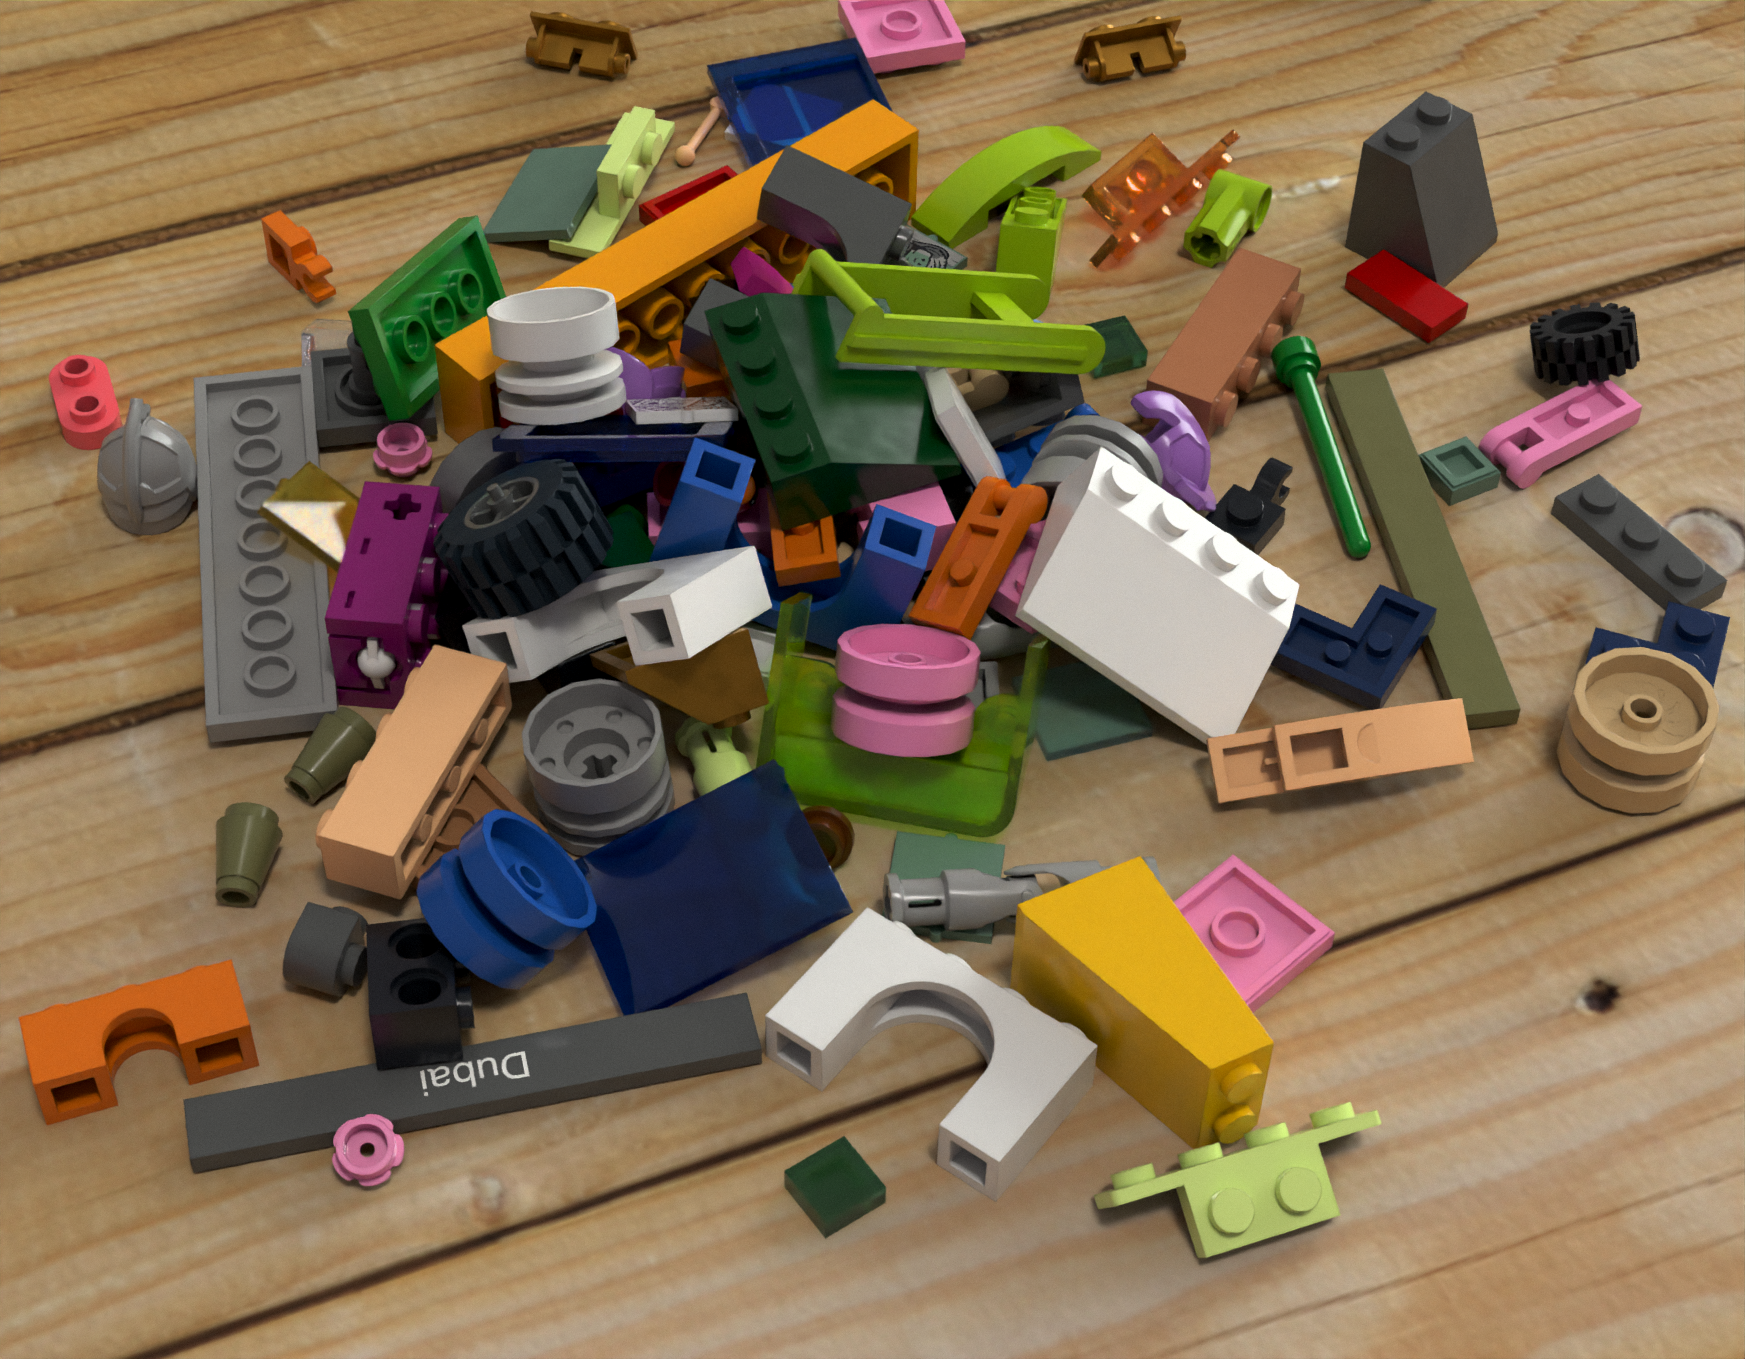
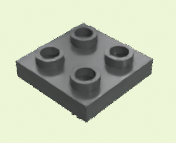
(347, 402)

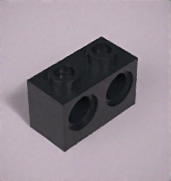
(415, 995)

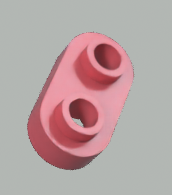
(84, 401)

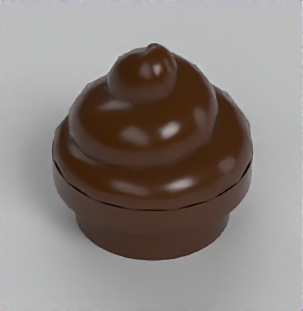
(832, 832)

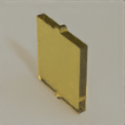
(313, 513)

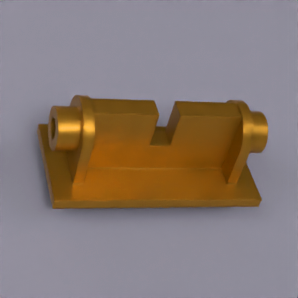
(603, 45)
(1109, 49)

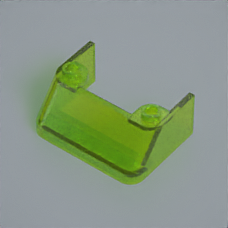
(956, 792)

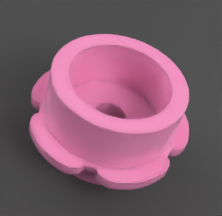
(402, 449)
(355, 1134)

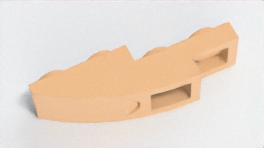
(1339, 750)

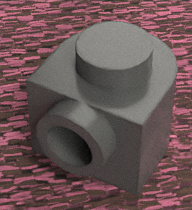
(327, 950)

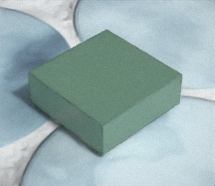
(1459, 471)

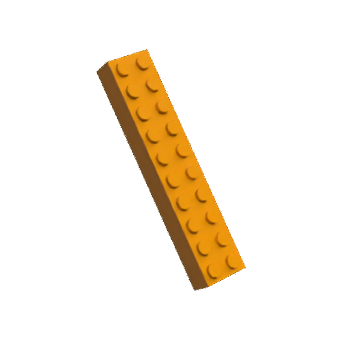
(675, 255)

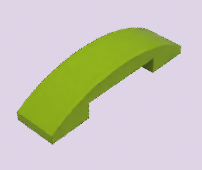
(963, 200)

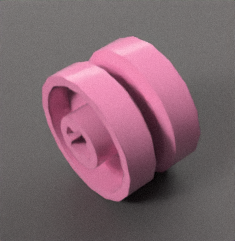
(905, 690)

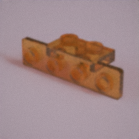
(1142, 187)

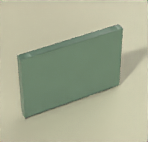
(548, 195)

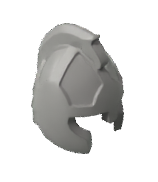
(146, 473)

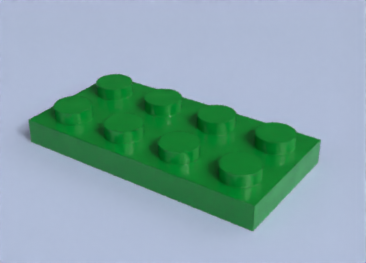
(420, 305)

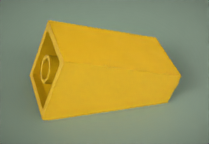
(1151, 997)

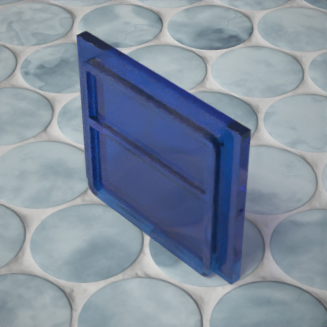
(792, 93)
(610, 440)

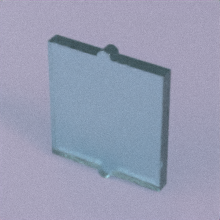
(1085, 712)

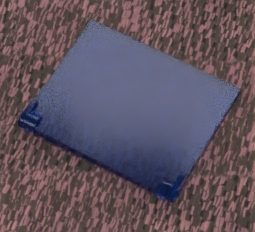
(708, 891)

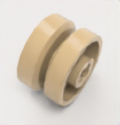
(1637, 729)

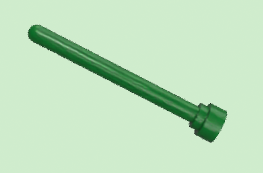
(1298, 366)

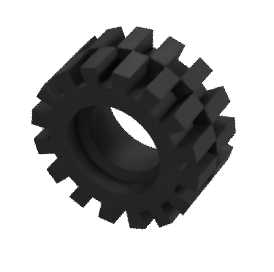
(1584, 344)

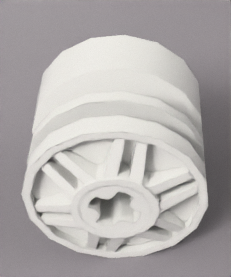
(557, 355)

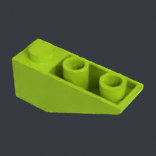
(1032, 234)

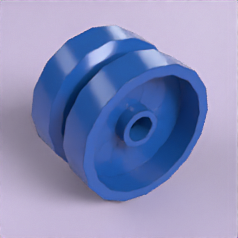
(506, 899)

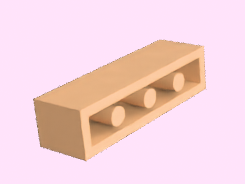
(414, 771)

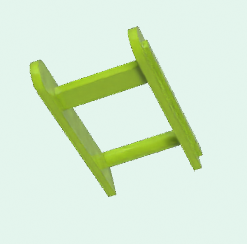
(949, 318)

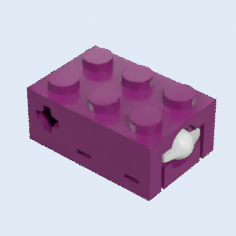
(386, 593)

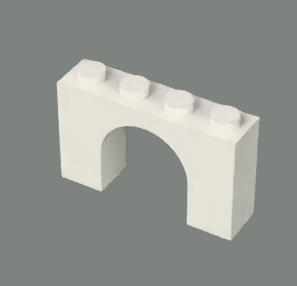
(661, 607)
(890, 977)

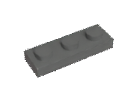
(1637, 545)

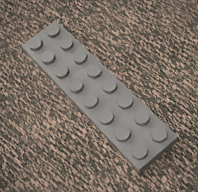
(259, 588)

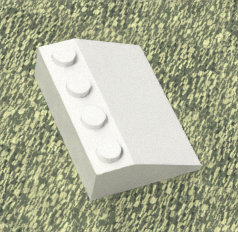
(1156, 597)

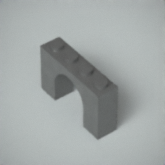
(822, 209)

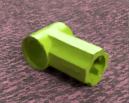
(1228, 211)

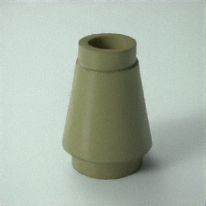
(330, 754)
(244, 851)

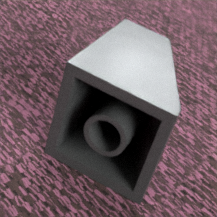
(1424, 192)

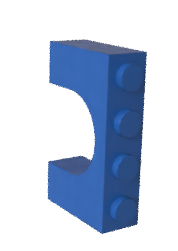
(874, 579)

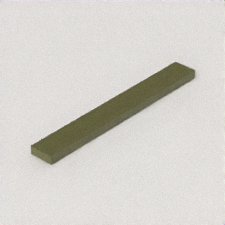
(1421, 546)

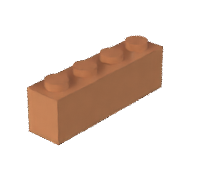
(1228, 338)

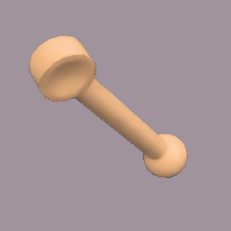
(685, 154)

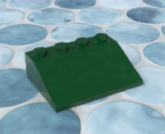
(820, 426)

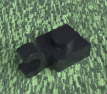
(1255, 514)

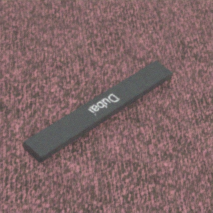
(489, 1081)

